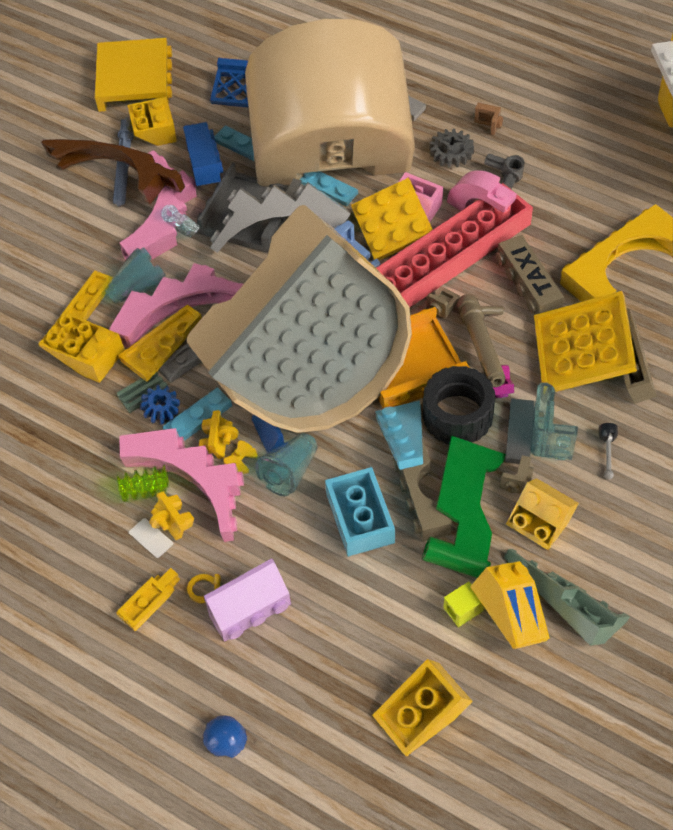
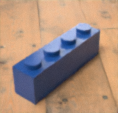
(203, 153)

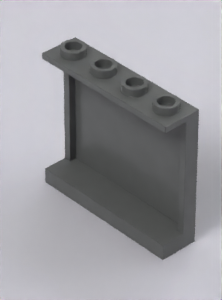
(255, 236)

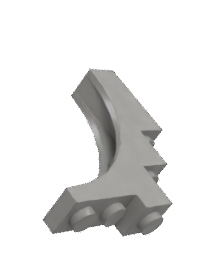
(275, 204)

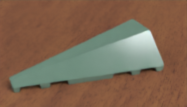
(584, 613)

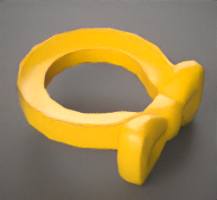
(215, 581)

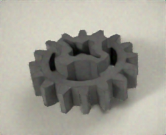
(451, 148)

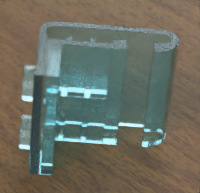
(548, 438)

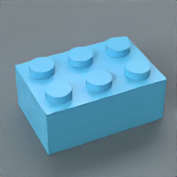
(360, 511)

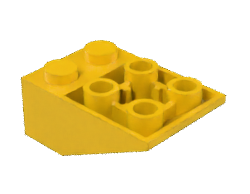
(83, 346)

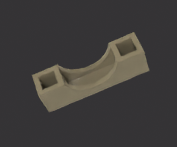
(427, 519)

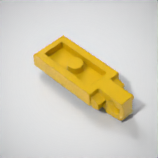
(148, 599)

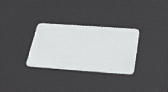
(151, 538)

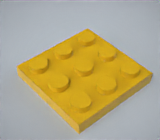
(391, 219)

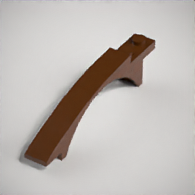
(152, 175)

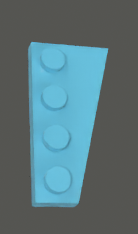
(403, 433)

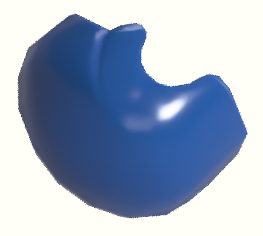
(224, 736)

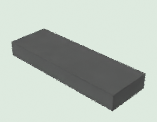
(519, 430)

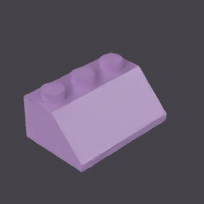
(247, 600)

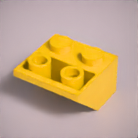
(153, 121)
(541, 513)

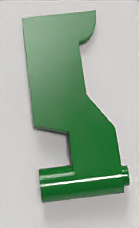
(460, 501)

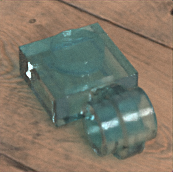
(184, 223)

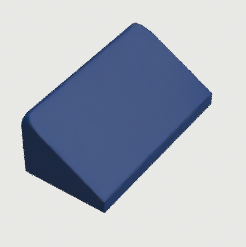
(270, 435)

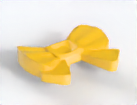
(243, 450)

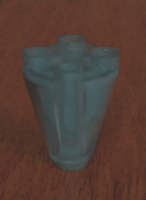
(135, 275)

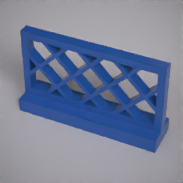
(236, 70)

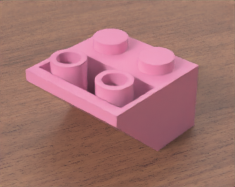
(428, 193)

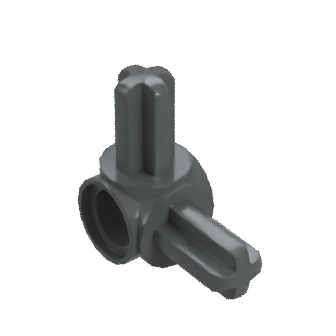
(509, 175)

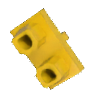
(220, 434)
(167, 516)

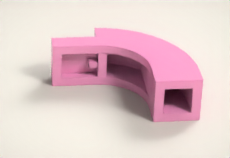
(480, 186)

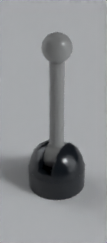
(608, 433)

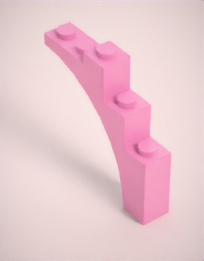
(156, 234)
(144, 311)
(194, 464)

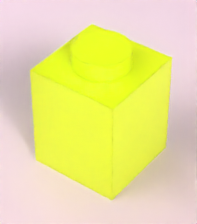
(462, 604)

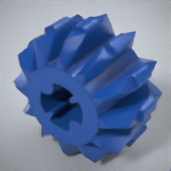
(161, 397)

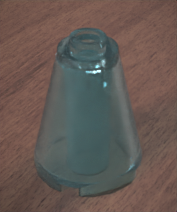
(287, 464)

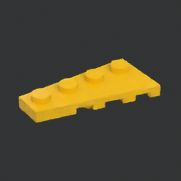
(157, 346)

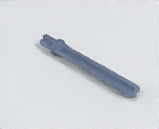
(120, 187)

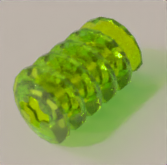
(143, 483)

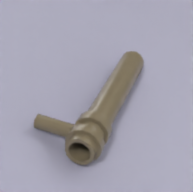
(472, 316)

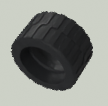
(458, 382)

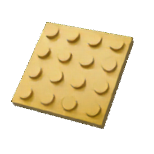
(585, 342)

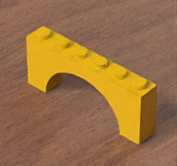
(587, 275)

